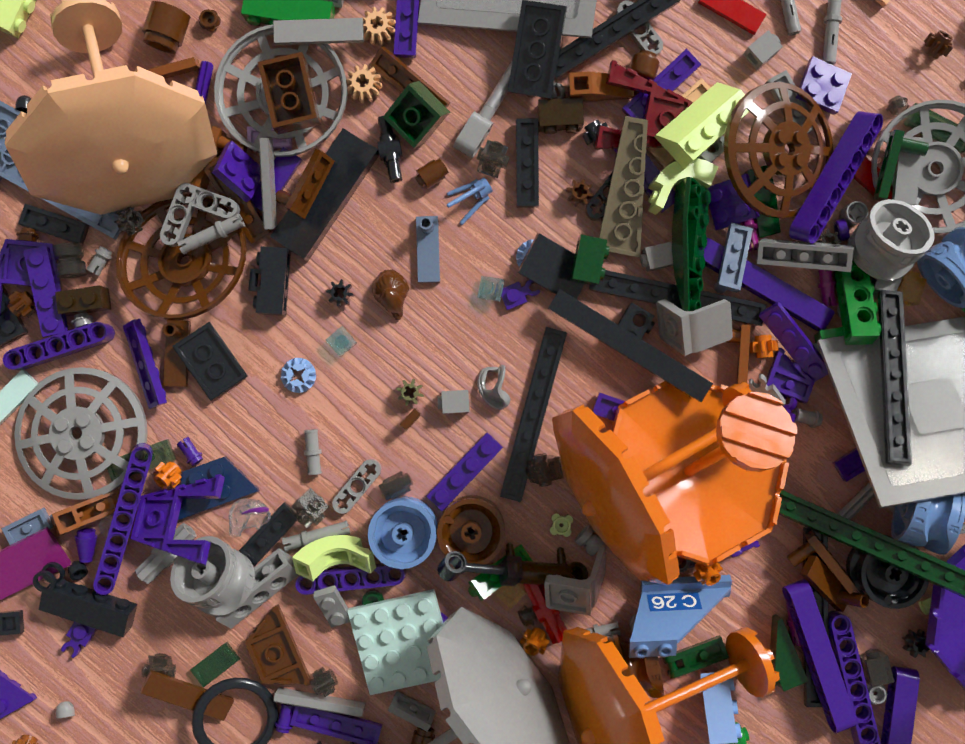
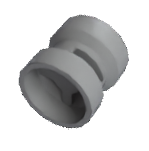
(857, 210)
(589, 540)

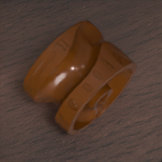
(483, 517)
(645, 669)

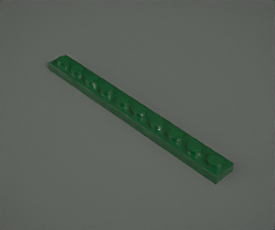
(873, 543)

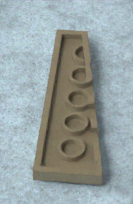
(625, 196)

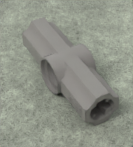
(160, 559)

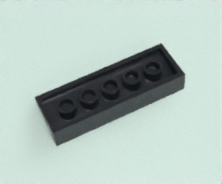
(352, 163)

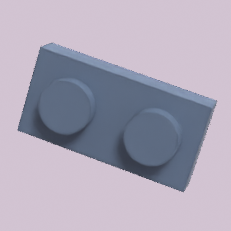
(27, 526)

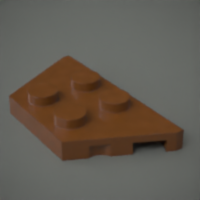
(276, 652)

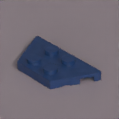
(234, 485)

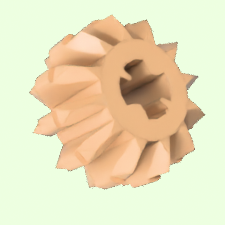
(383, 31)
(363, 75)

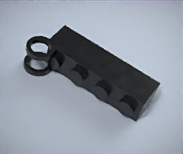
(84, 604)

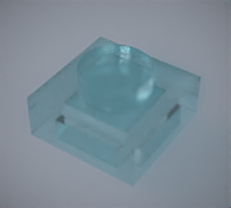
(490, 288)
(341, 341)

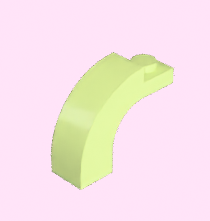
(673, 174)
(331, 551)

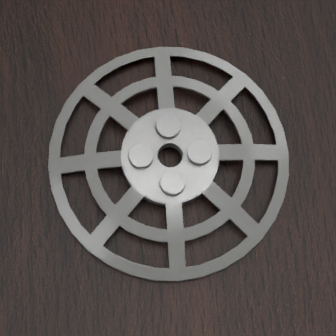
(245, 76)
(941, 153)
(92, 432)

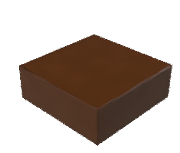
(410, 419)

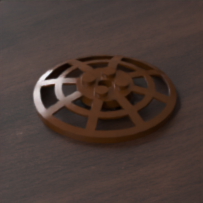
(774, 147)
(171, 269)

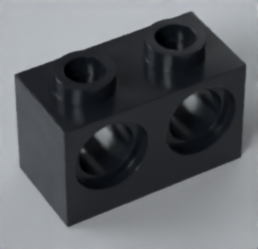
(627, 320)

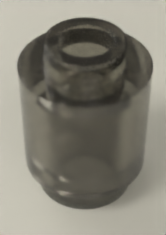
(396, 485)

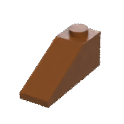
(84, 512)

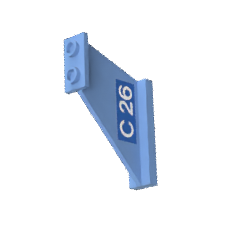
(671, 612)

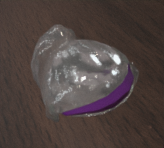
(246, 515)

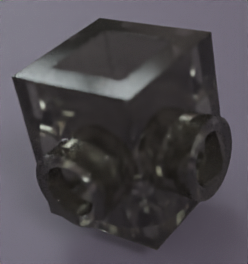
(492, 158)
(544, 469)
(309, 509)
(160, 663)

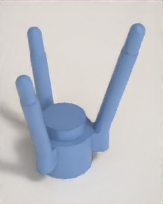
(478, 189)

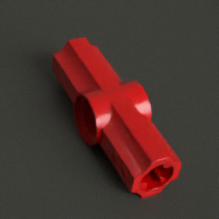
(548, 617)

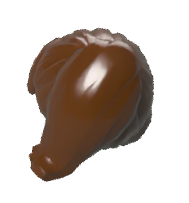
(390, 291)

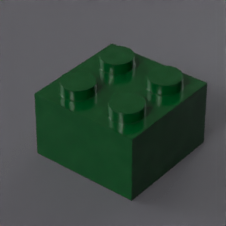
(416, 114)

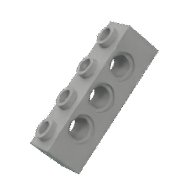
(805, 255)
(270, 577)

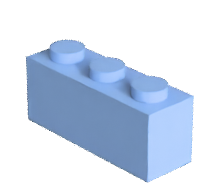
(720, 713)

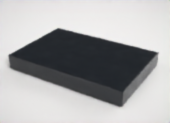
(550, 266)
(210, 361)

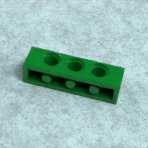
(854, 330)

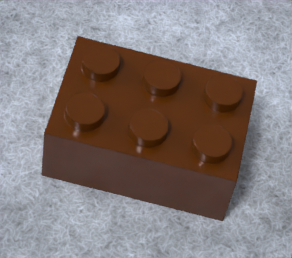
(289, 93)

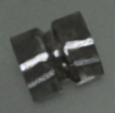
(69, 260)

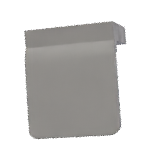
(696, 329)
(575, 594)

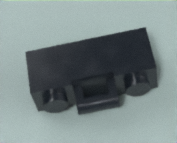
(273, 290)

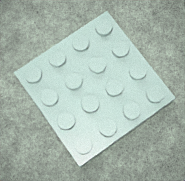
(394, 640)

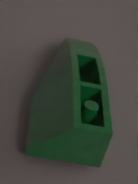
(689, 240)

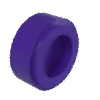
(842, 228)

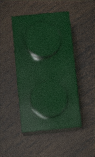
(589, 260)

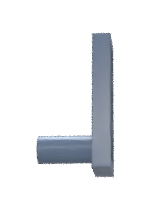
(428, 249)
(734, 258)

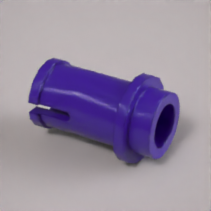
(191, 453)
(285, 716)

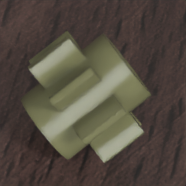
(408, 398)

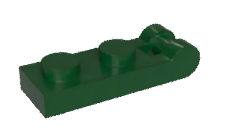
(696, 657)

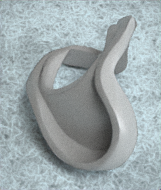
(495, 397)

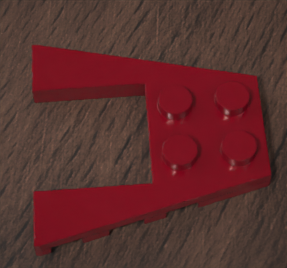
(660, 109)

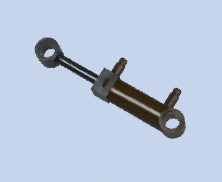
(512, 568)

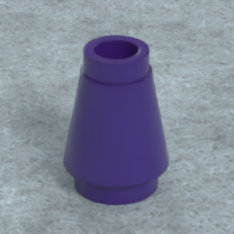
(86, 543)

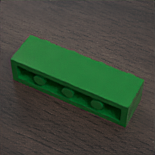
(267, 11)

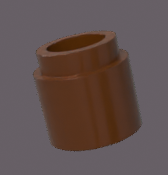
(165, 27)

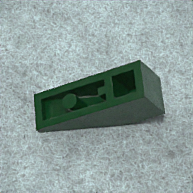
(766, 225)
(786, 657)

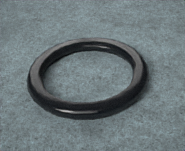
(232, 683)

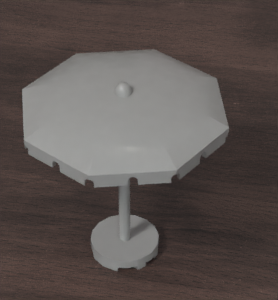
(491, 686)

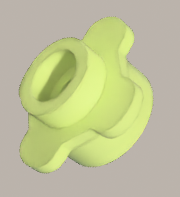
(556, 529)

